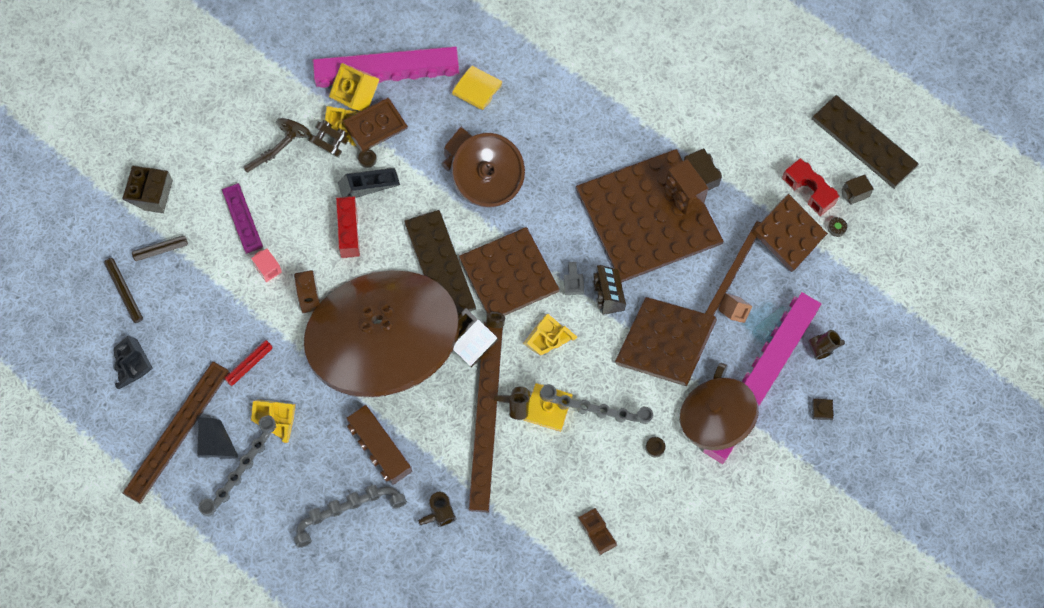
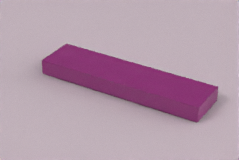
(242, 218)

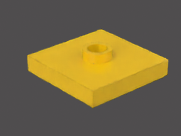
(546, 413)

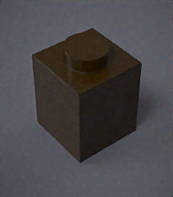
(857, 189)

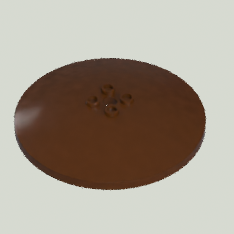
(385, 357)

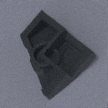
(130, 362)
(214, 440)

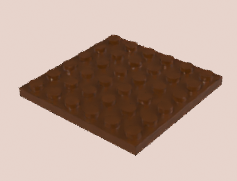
(640, 220)

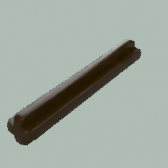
(123, 290)

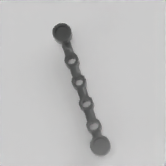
(548, 394)
(207, 506)
(335, 509)

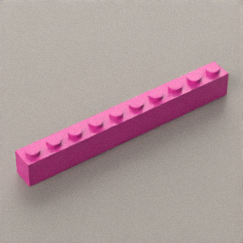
(776, 354)

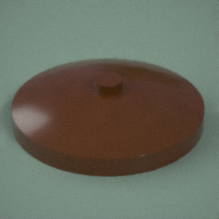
(488, 170)
(719, 414)

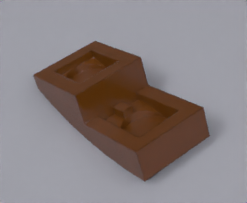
(597, 531)

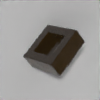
(822, 409)

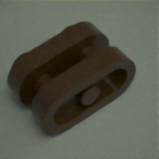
(339, 137)

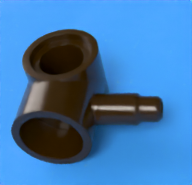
(824, 344)
(517, 401)
(442, 516)

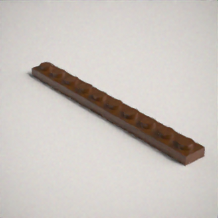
(485, 426)

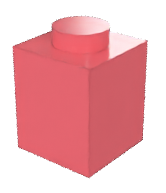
(266, 264)

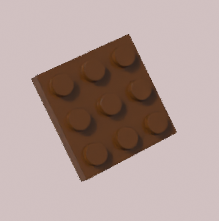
(789, 232)

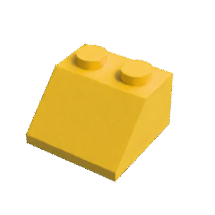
(353, 87)

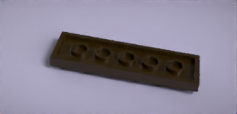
(865, 141)
(438, 257)

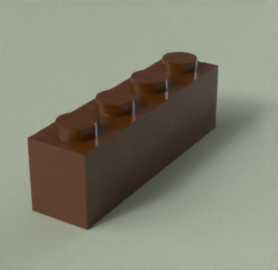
(379, 445)

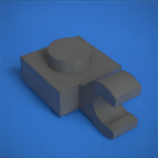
(573, 282)

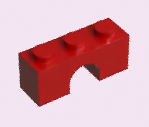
(802, 174)
(347, 227)

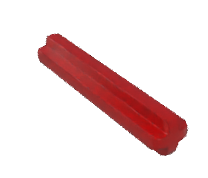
(249, 362)

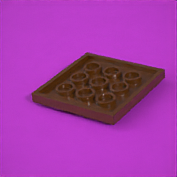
(509, 273)
(666, 341)

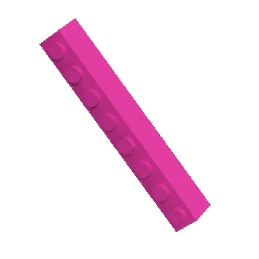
(391, 65)

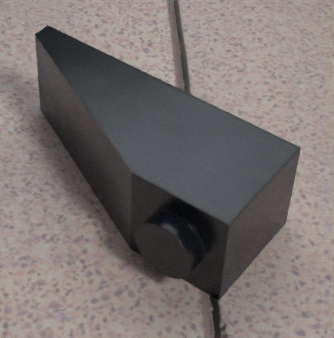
(367, 182)

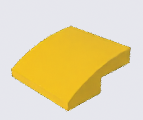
(477, 87)

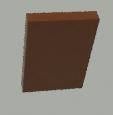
(374, 125)

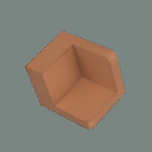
(735, 308)

